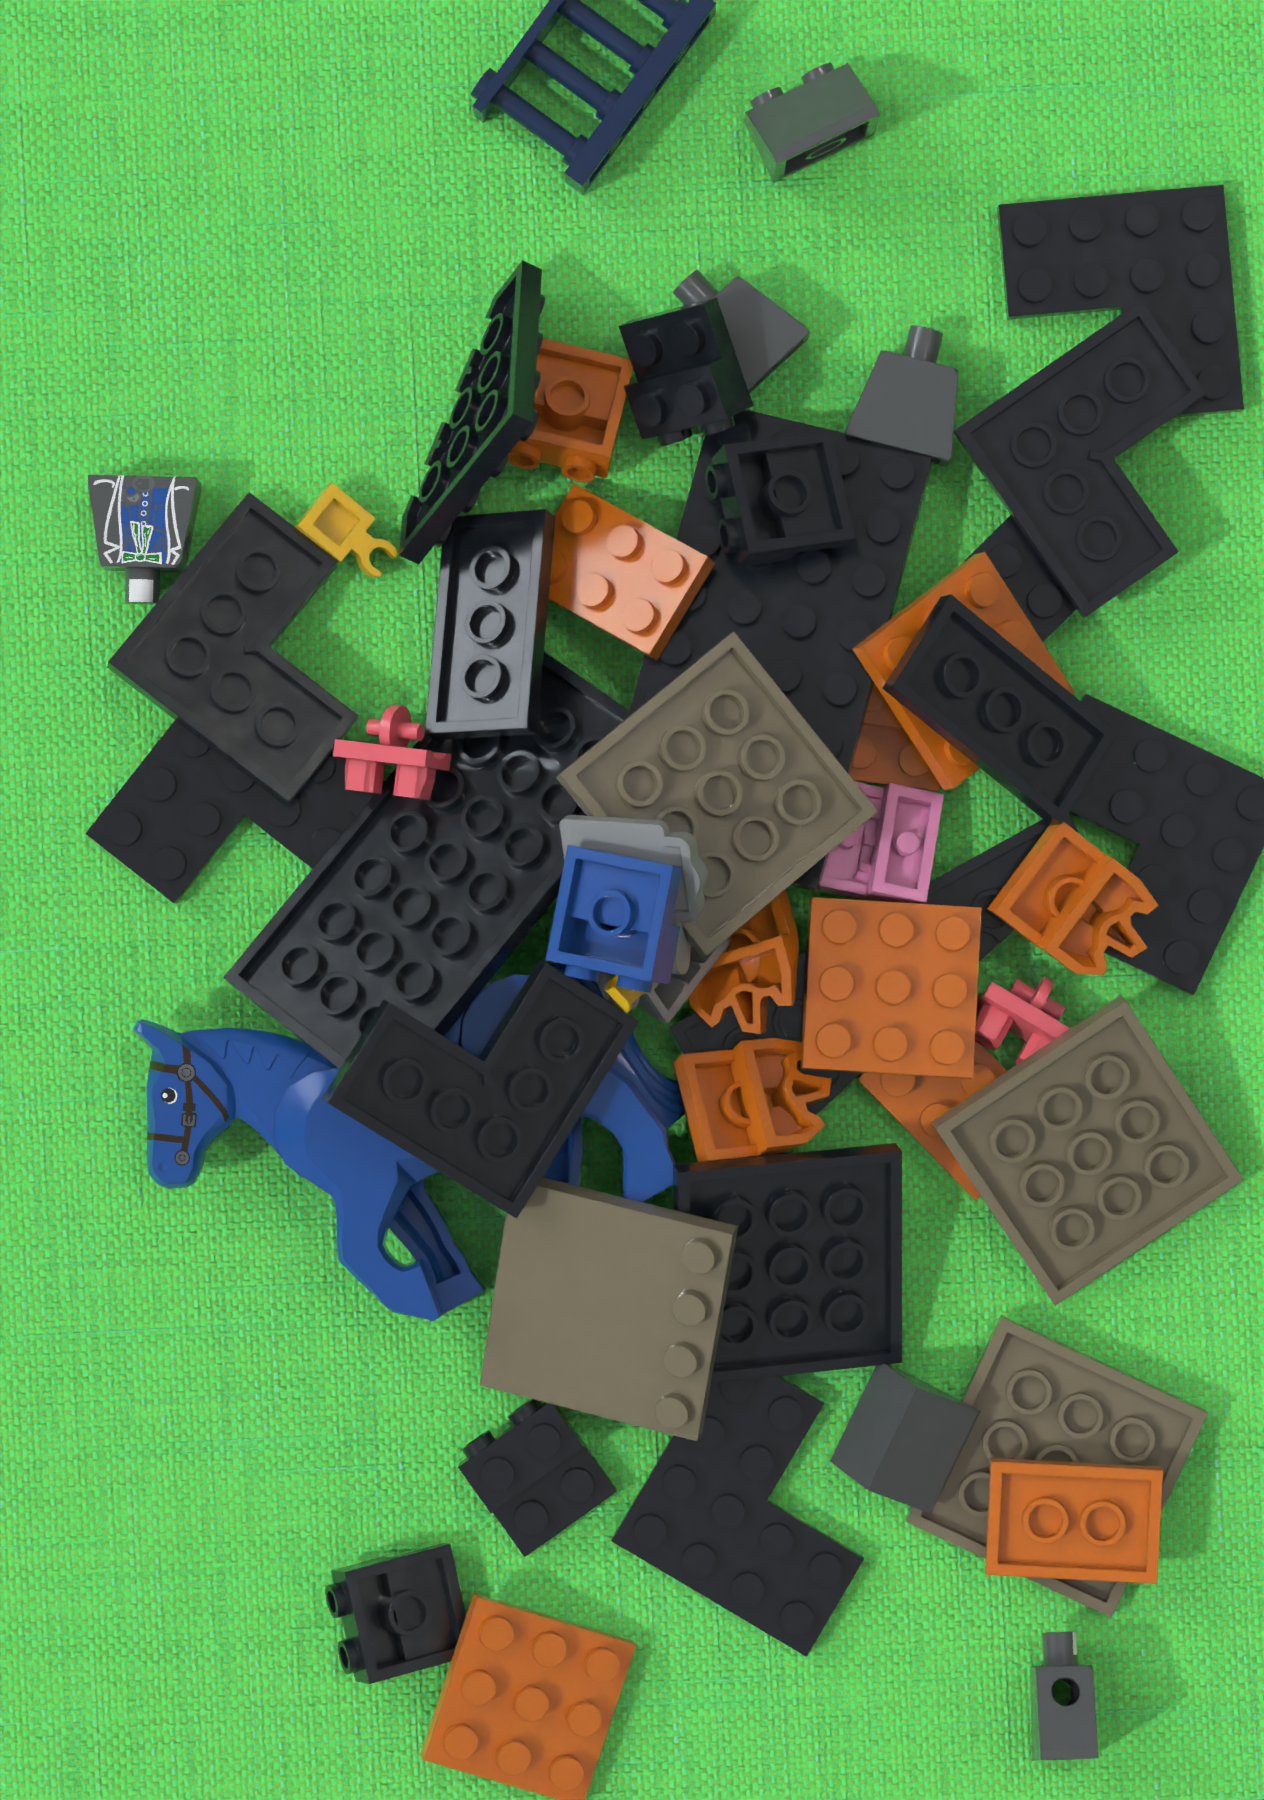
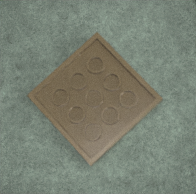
(736, 771)
(1087, 1150)
(609, 1307)
(1061, 1407)

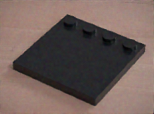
(810, 1260)

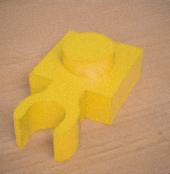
(340, 527)

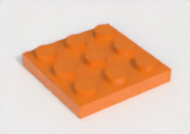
(986, 595)
(891, 988)
(527, 1699)

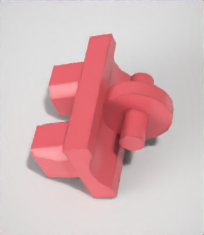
(367, 761)
(1020, 1011)

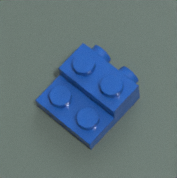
(615, 918)

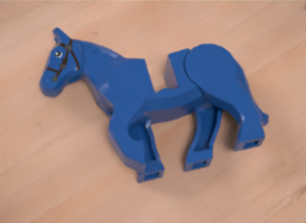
(277, 1086)

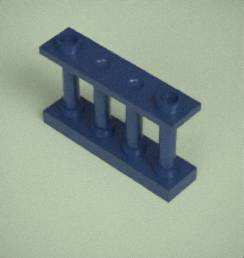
(615, 109)

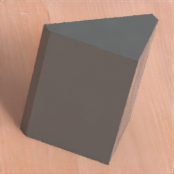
(904, 1438)

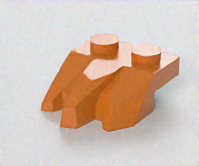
(1074, 901)
(752, 967)
(749, 1099)

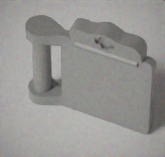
(650, 842)

